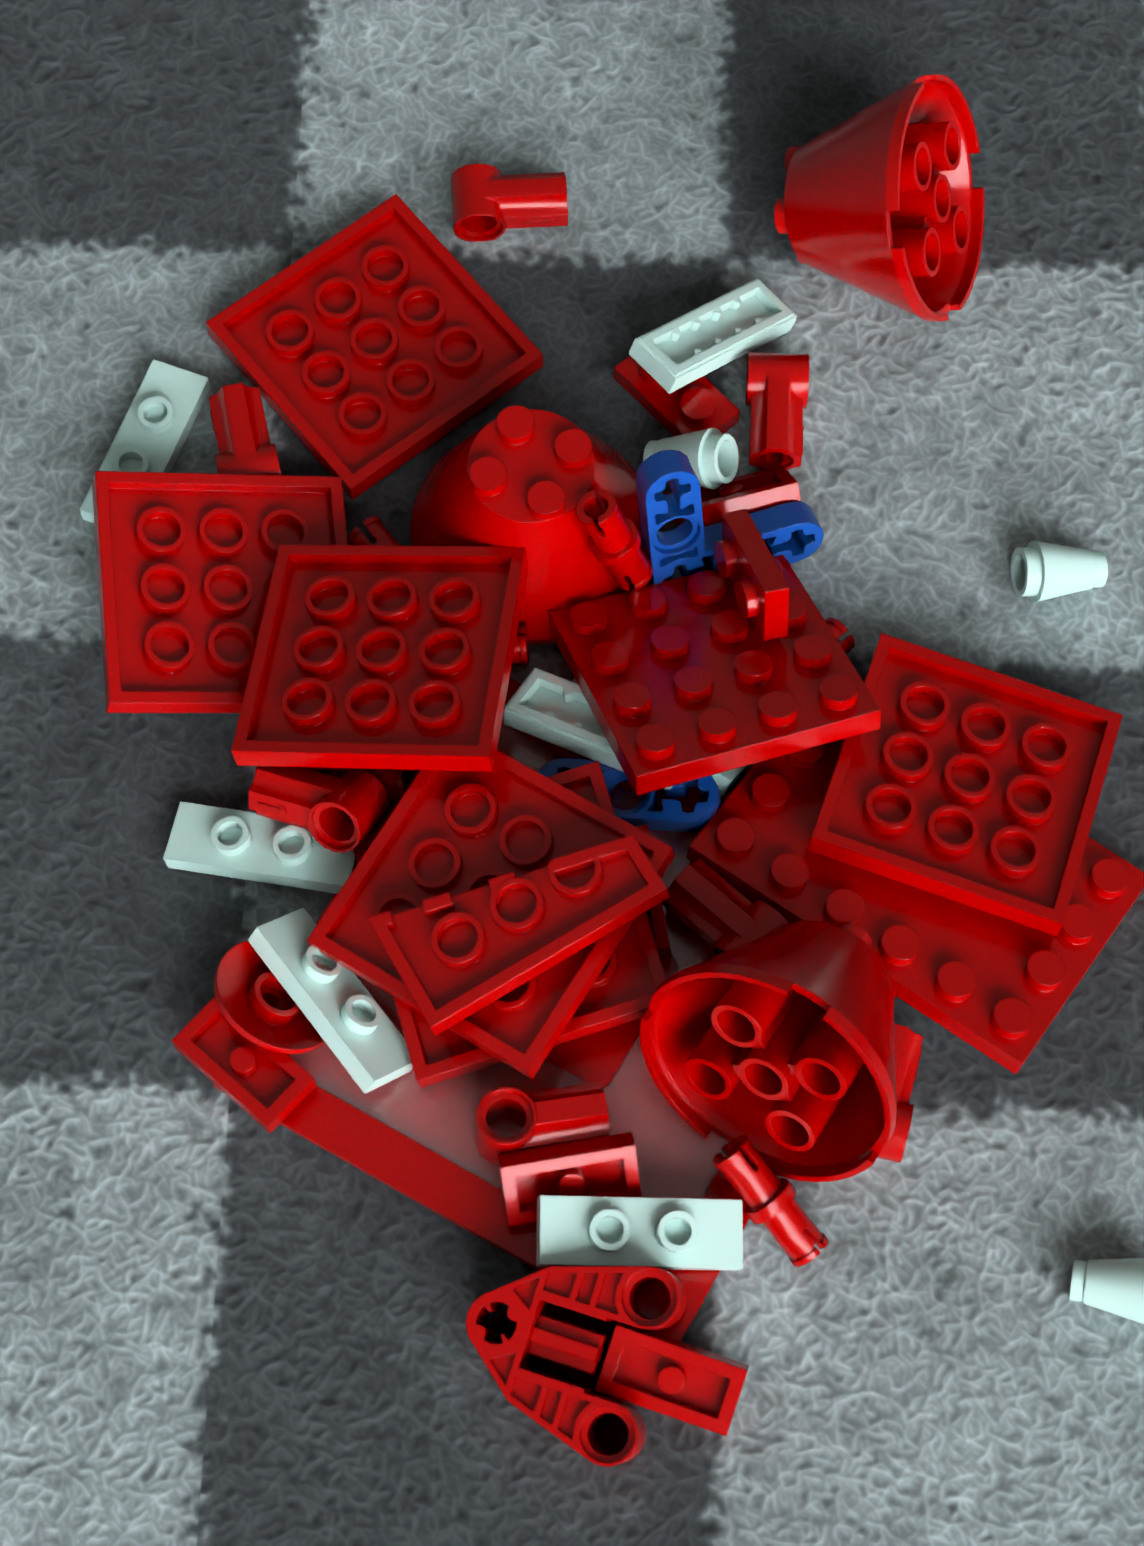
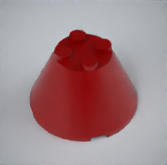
(892, 199)
(521, 489)
(783, 1048)

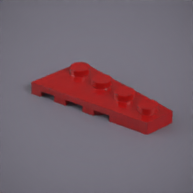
(494, 938)

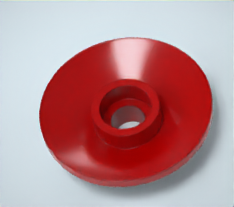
(260, 1005)

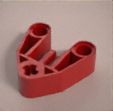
(553, 1402)

